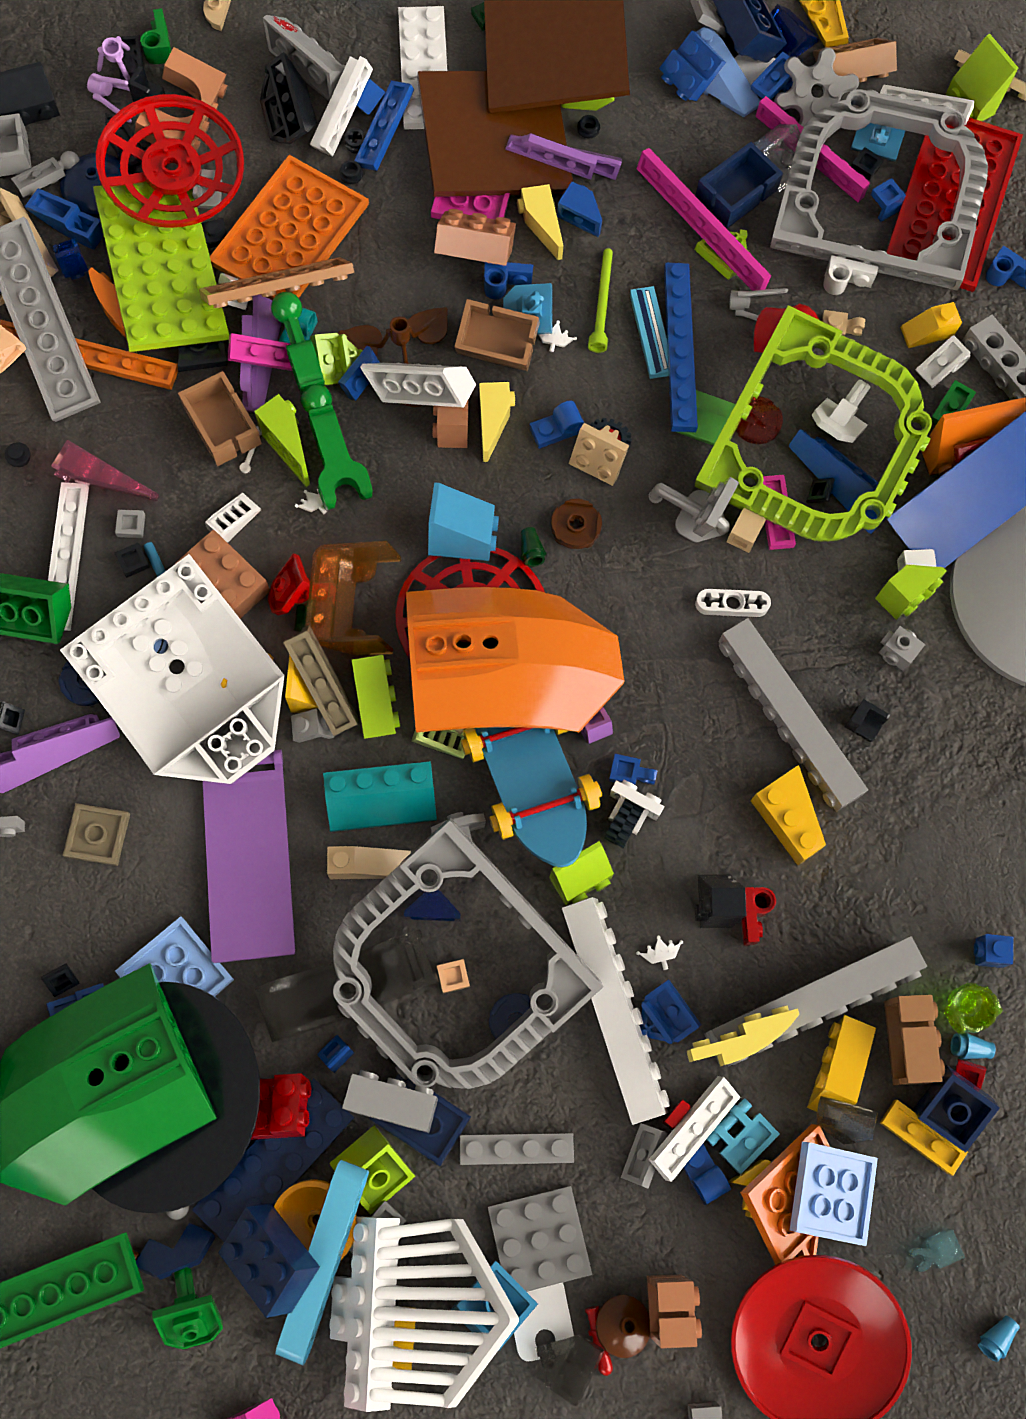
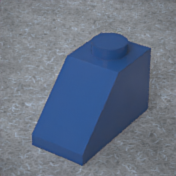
(580, 209)

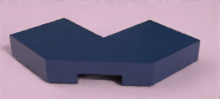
(189, 1251)

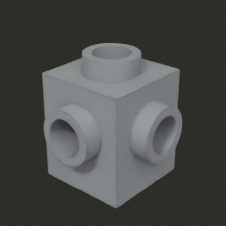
(900, 647)

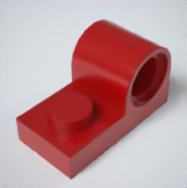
(752, 928)

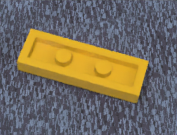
(925, 1140)

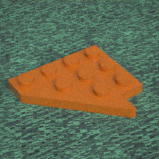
(772, 1199)

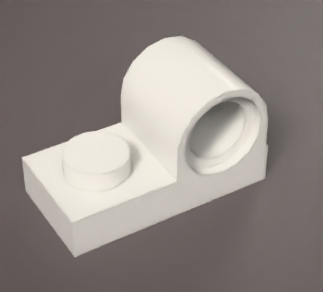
(847, 271)
(944, 360)

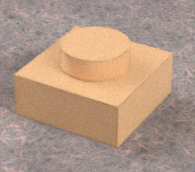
(453, 976)

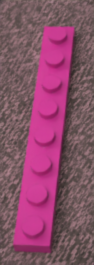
(703, 221)

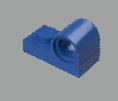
(773, 79)
(1006, 266)
(510, 274)
(561, 425)
(706, 1176)

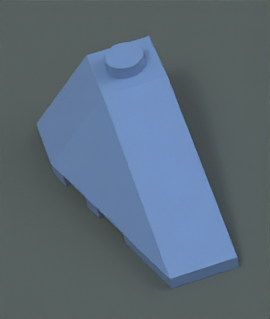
(730, 83)

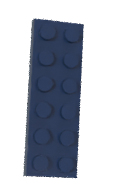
(274, 1164)

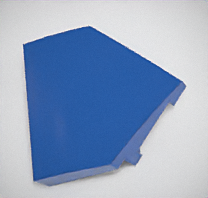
(667, 1015)

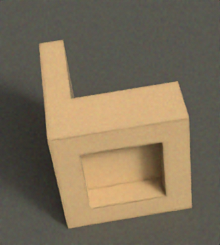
(746, 530)

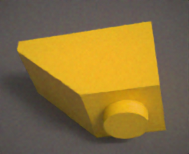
(932, 325)

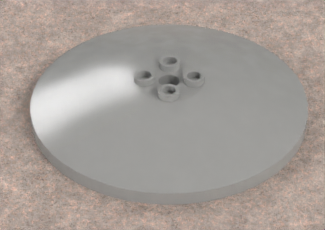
(991, 598)

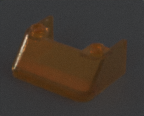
(332, 594)

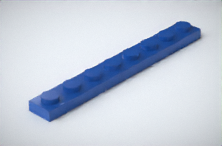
(680, 348)

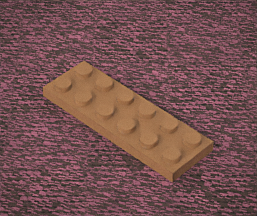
(268, 283)

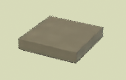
(96, 834)

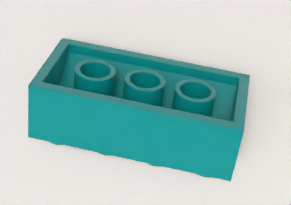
(380, 796)

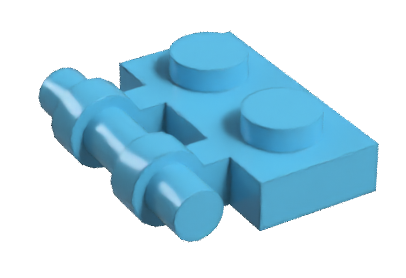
(749, 1142)

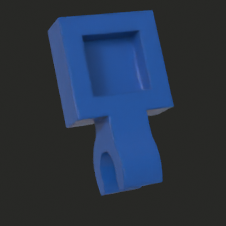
(628, 769)

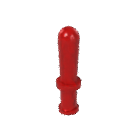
(605, 1365)

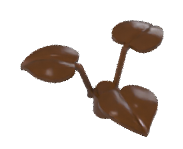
(427, 325)

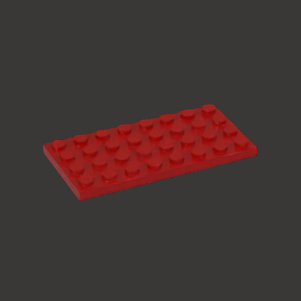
(934, 190)

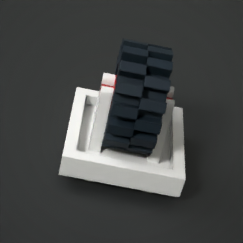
(630, 812)

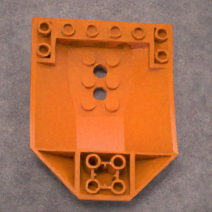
(545, 673)

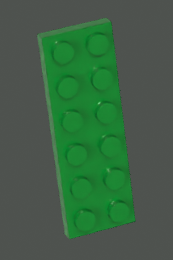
(67, 1289)

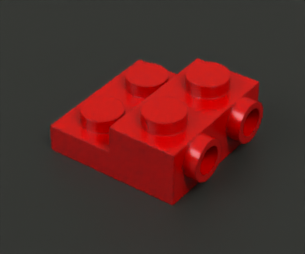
(283, 1107)

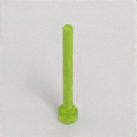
(598, 341)

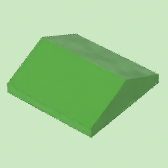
(711, 417)

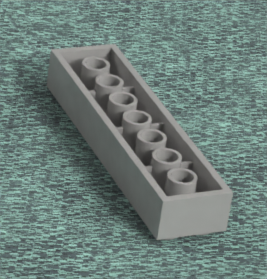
(833, 992)

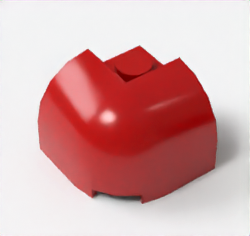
(768, 321)

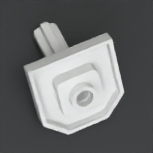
(840, 418)

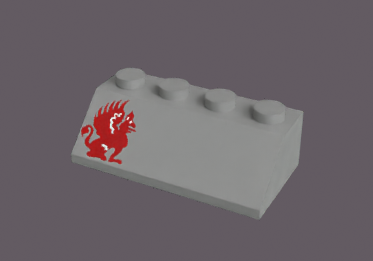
(311, 61)

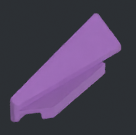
(564, 157)

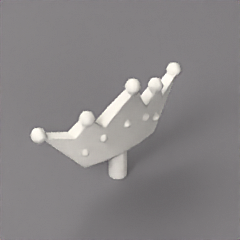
(556, 337)
(312, 503)
(661, 952)

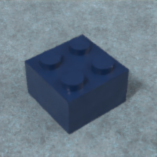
(956, 1109)

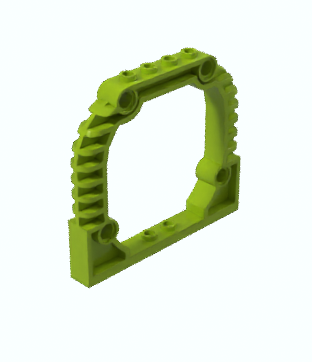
(794, 341)

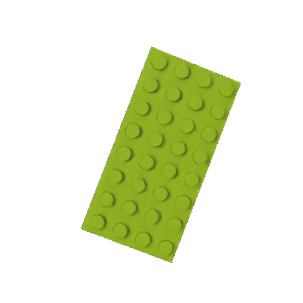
(159, 274)

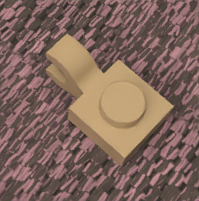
(840, 321)

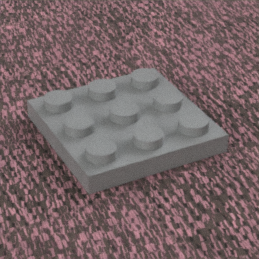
(540, 1239)

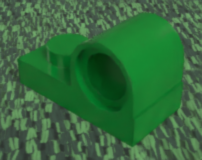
(156, 41)

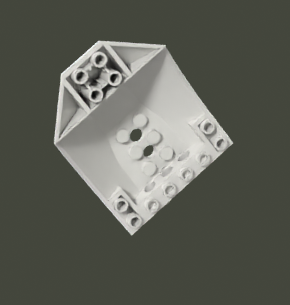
(183, 720)

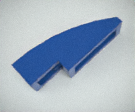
(66, 218)

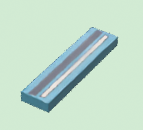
(650, 331)

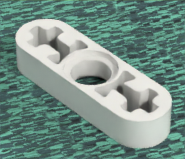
(750, 611)

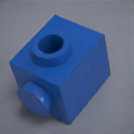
(993, 951)

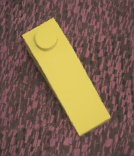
(541, 217)
(494, 413)

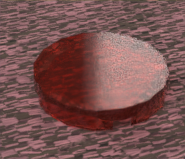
(762, 422)

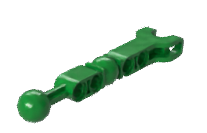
(317, 402)

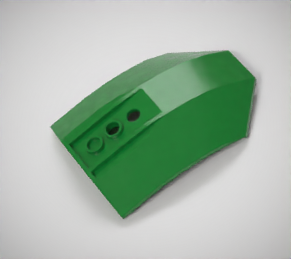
(71, 1135)

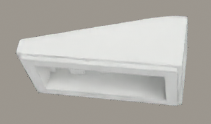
(221, 515)

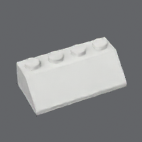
(420, 383)

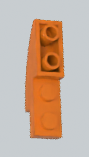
(107, 298)

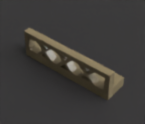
(321, 681)

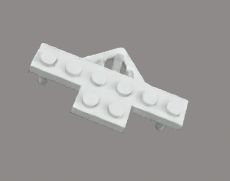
(366, 1314)

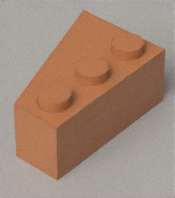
(451, 426)

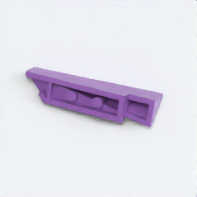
(255, 378)
(53, 747)

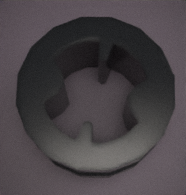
(352, 134)

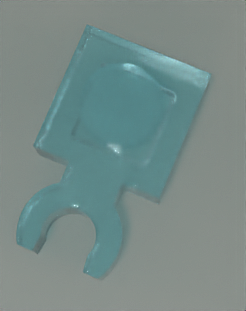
(941, 1249)

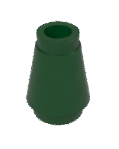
(531, 548)

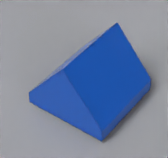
(335, 1053)

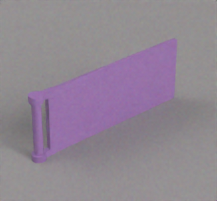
(249, 866)

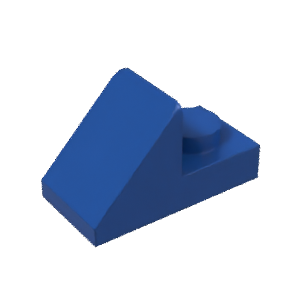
(354, 379)

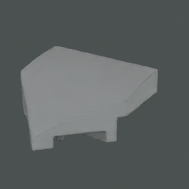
(707, 15)

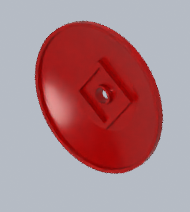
(847, 1378)

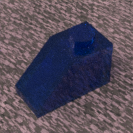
(70, 259)

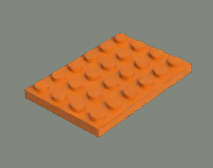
(289, 224)

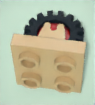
(601, 449)

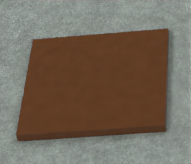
(554, 52)
(470, 143)

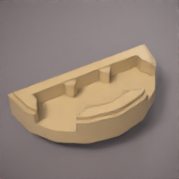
(215, 12)

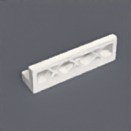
(341, 105)

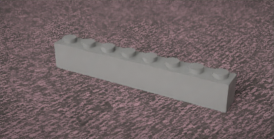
(792, 715)

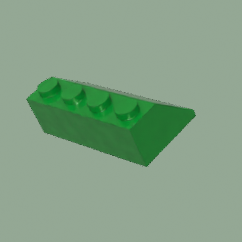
(33, 608)

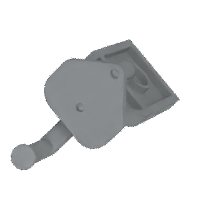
(701, 511)

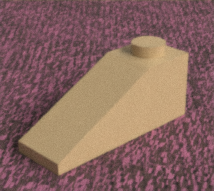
(362, 862)

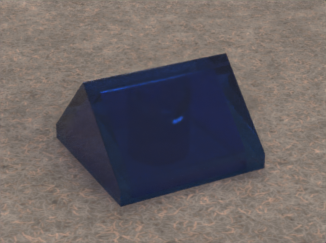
(795, 32)
(432, 907)

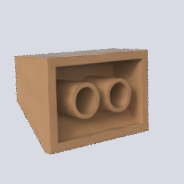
(864, 58)

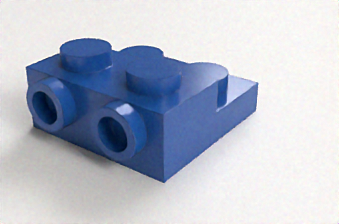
(691, 67)

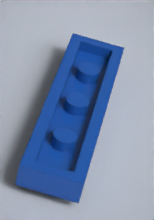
(384, 125)

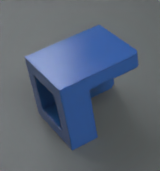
(370, 97)
(889, 198)

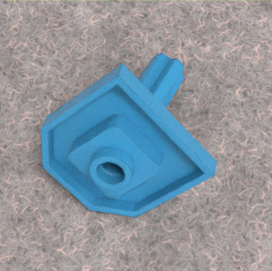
(880, 140)
(532, 300)

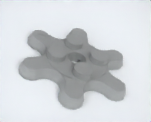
(805, 77)

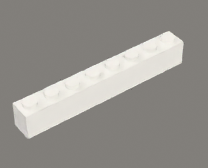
(615, 1012)

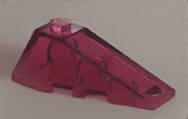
(87, 469)

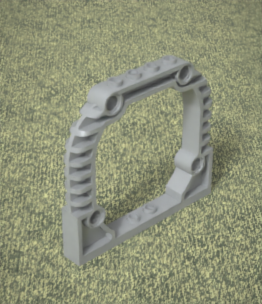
(937, 265)
(566, 980)

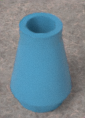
(971, 1047)
(998, 1339)

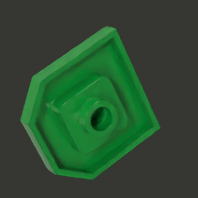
(190, 1319)

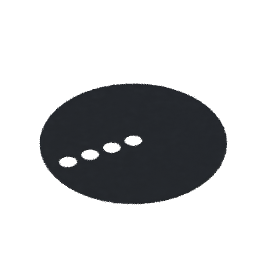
(207, 1156)

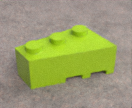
(375, 696)

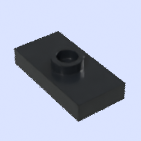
(134, 57)

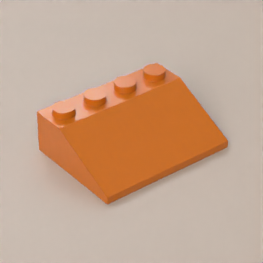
(966, 427)

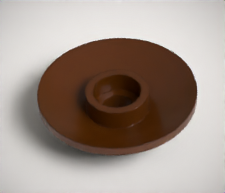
(611, 1324)

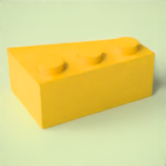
(791, 815)
(843, 1062)

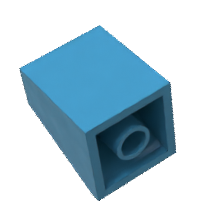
(460, 525)

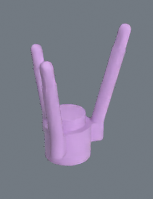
(113, 51)
(102, 86)

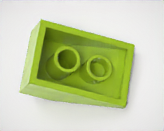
(984, 78)
(280, 429)

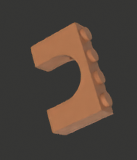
(198, 80)

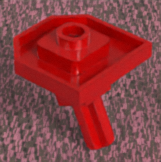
(289, 586)

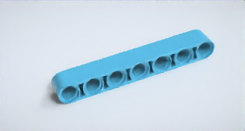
(327, 1251)

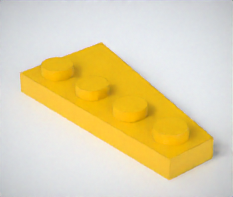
(827, 21)

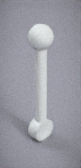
(245, 467)

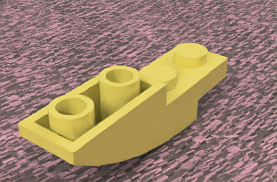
(754, 1033)

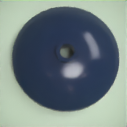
(78, 182)

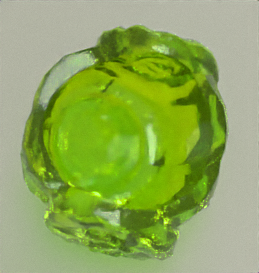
(972, 1008)

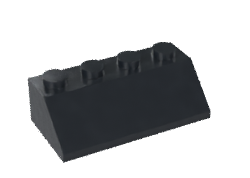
(28, 93)

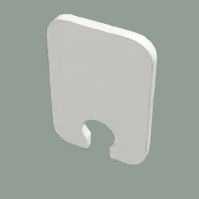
(549, 1314)

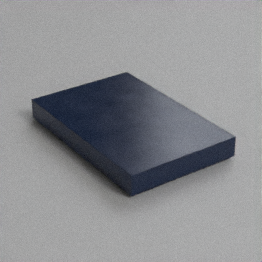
(444, 1130)

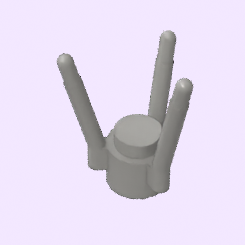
(741, 299)

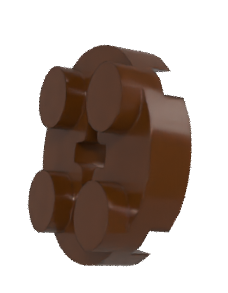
(569, 536)

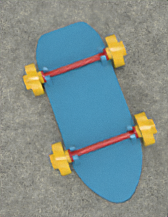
(535, 790)

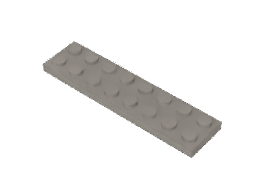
(42, 324)

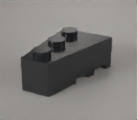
(720, 901)

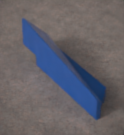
(830, 463)

